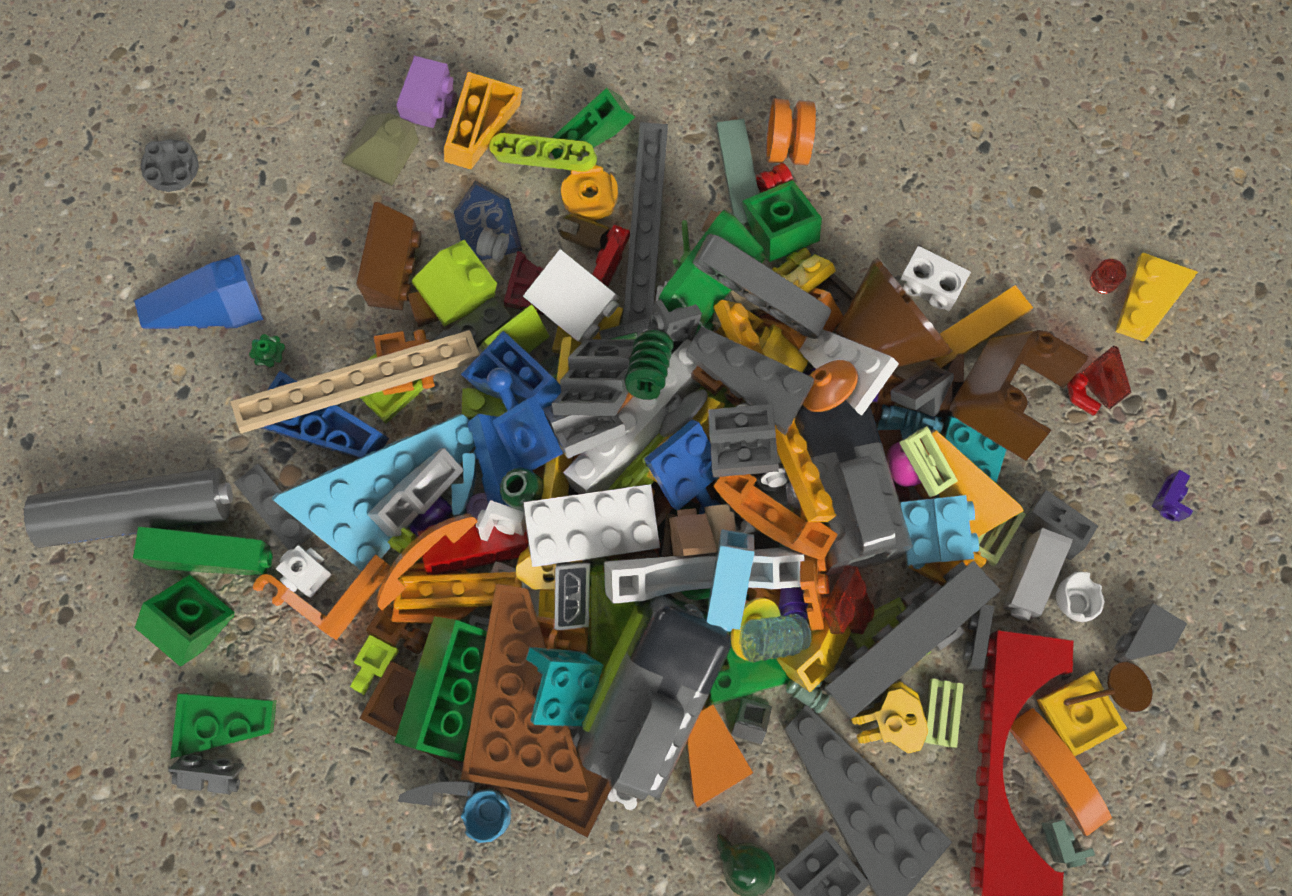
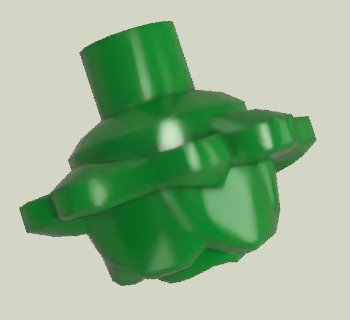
(267, 351)

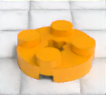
(592, 208)

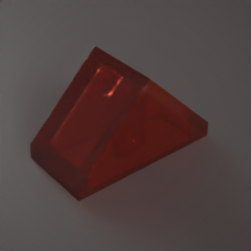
(1108, 378)

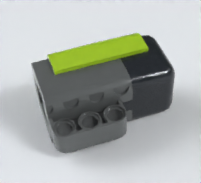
(860, 485)
(651, 695)

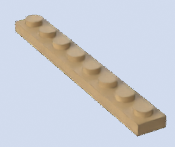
(354, 381)

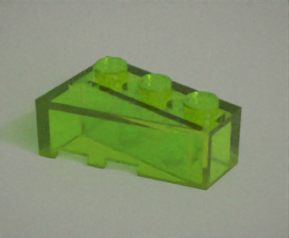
(605, 618)

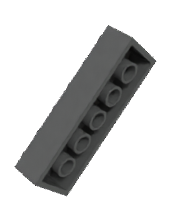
(911, 639)

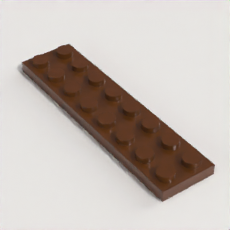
(386, 711)

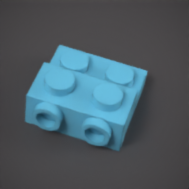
(940, 529)

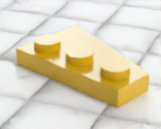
(1151, 294)

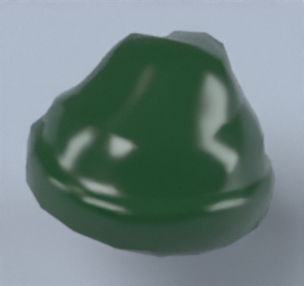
(746, 867)

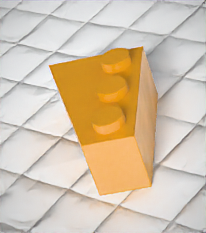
(479, 116)

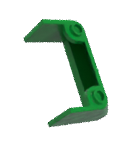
(693, 286)

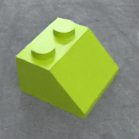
(455, 283)

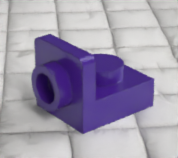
(1171, 495)

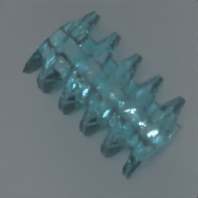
(774, 637)

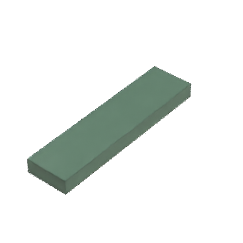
(737, 165)

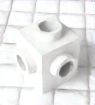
(303, 570)

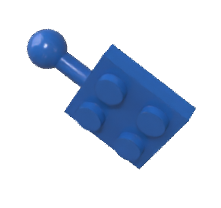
(523, 426)
(684, 467)

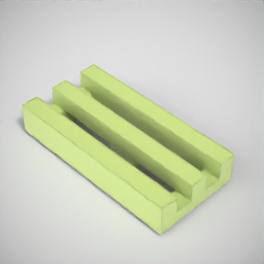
(925, 464)
(994, 558)
(955, 713)

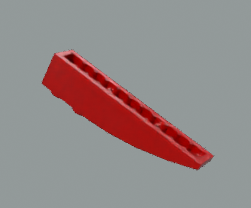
(472, 551)

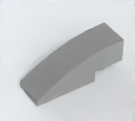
(415, 493)

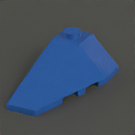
(206, 297)

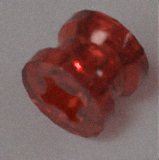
(1114, 275)

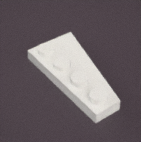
(872, 366)

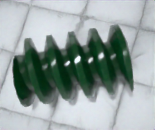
(649, 364)

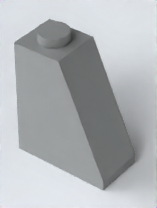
(1036, 573)

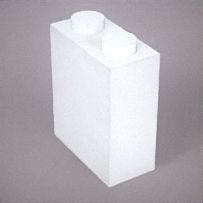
(572, 297)

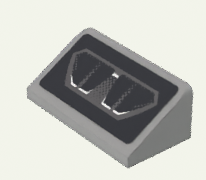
(572, 595)

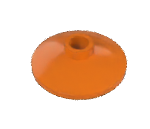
(831, 385)

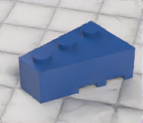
(527, 375)

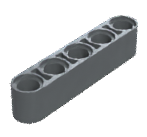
(762, 286)

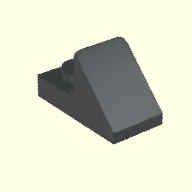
(924, 390)

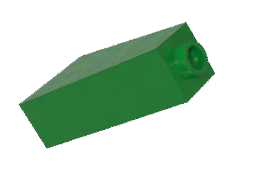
(201, 552)

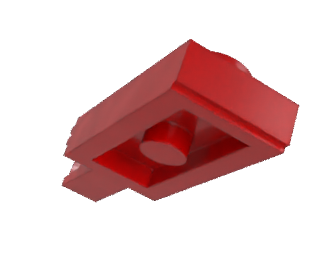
(610, 257)

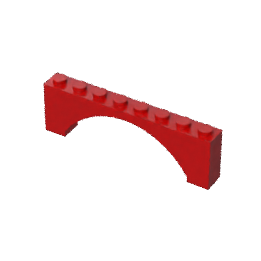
(1004, 857)

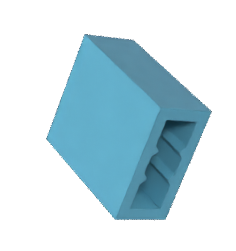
(730, 579)

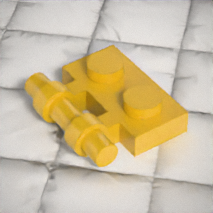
(807, 271)

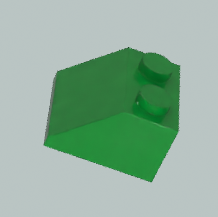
(782, 220)
(183, 620)

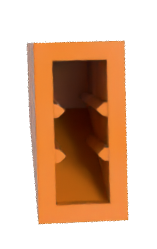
(713, 757)

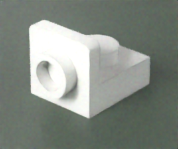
(503, 518)

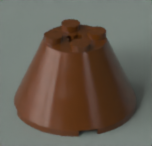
(890, 321)

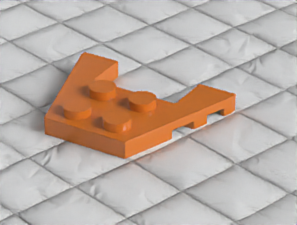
(815, 586)

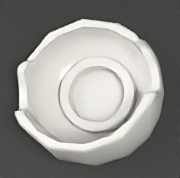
(1080, 597)

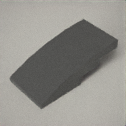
(595, 378)

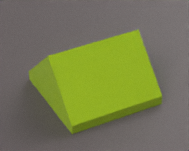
(524, 329)

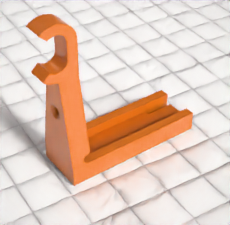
(344, 609)

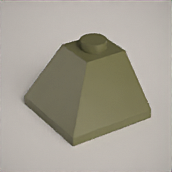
(382, 147)

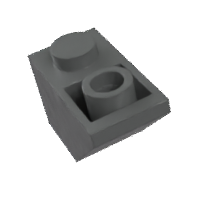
(1151, 634)

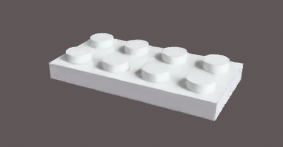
(591, 525)

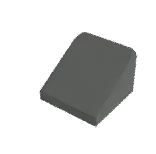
(752, 720)

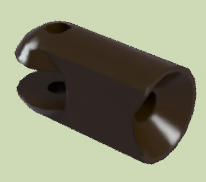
(588, 235)

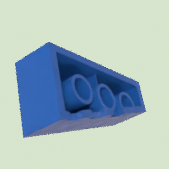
(328, 428)

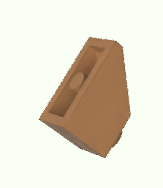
(691, 533)

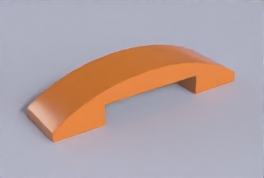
(773, 518)
(392, 585)
(1062, 770)

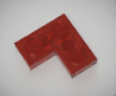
(849, 604)

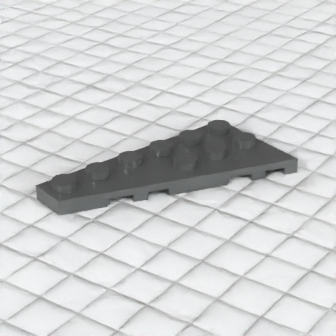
(877, 822)

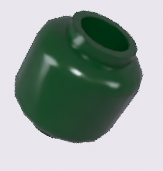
(521, 486)

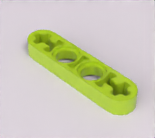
(541, 155)

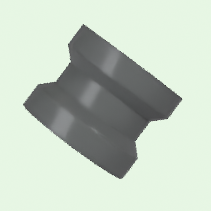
(492, 244)

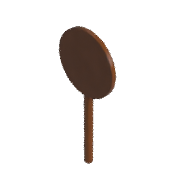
(1126, 685)

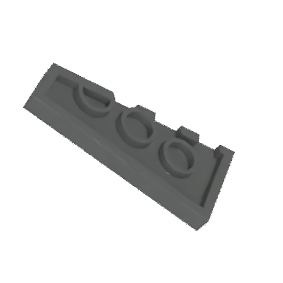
(751, 375)

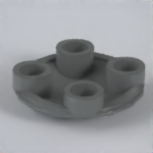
(169, 164)

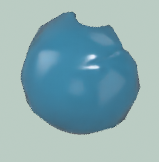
(486, 815)

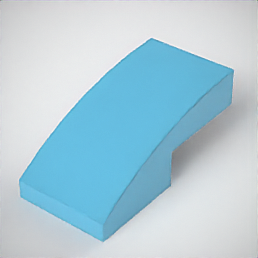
(463, 492)

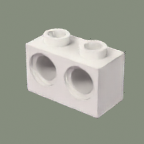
(936, 272)

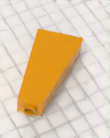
(990, 501)

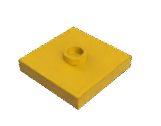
(1085, 722)

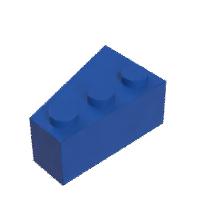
(491, 455)

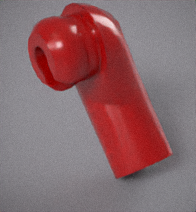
(1078, 394)

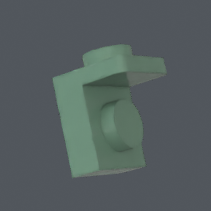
(1061, 842)

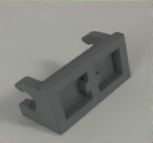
(1058, 517)

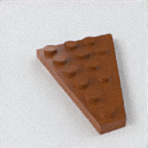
(502, 740)

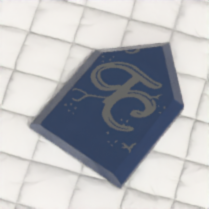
(486, 208)

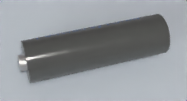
(125, 505)

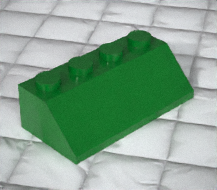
(444, 690)

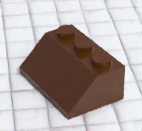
(388, 258)

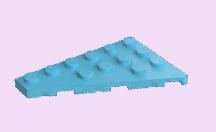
(341, 498)

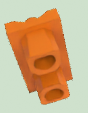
(567, 639)

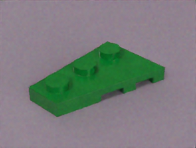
(218, 720)

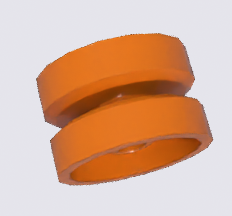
(790, 131)

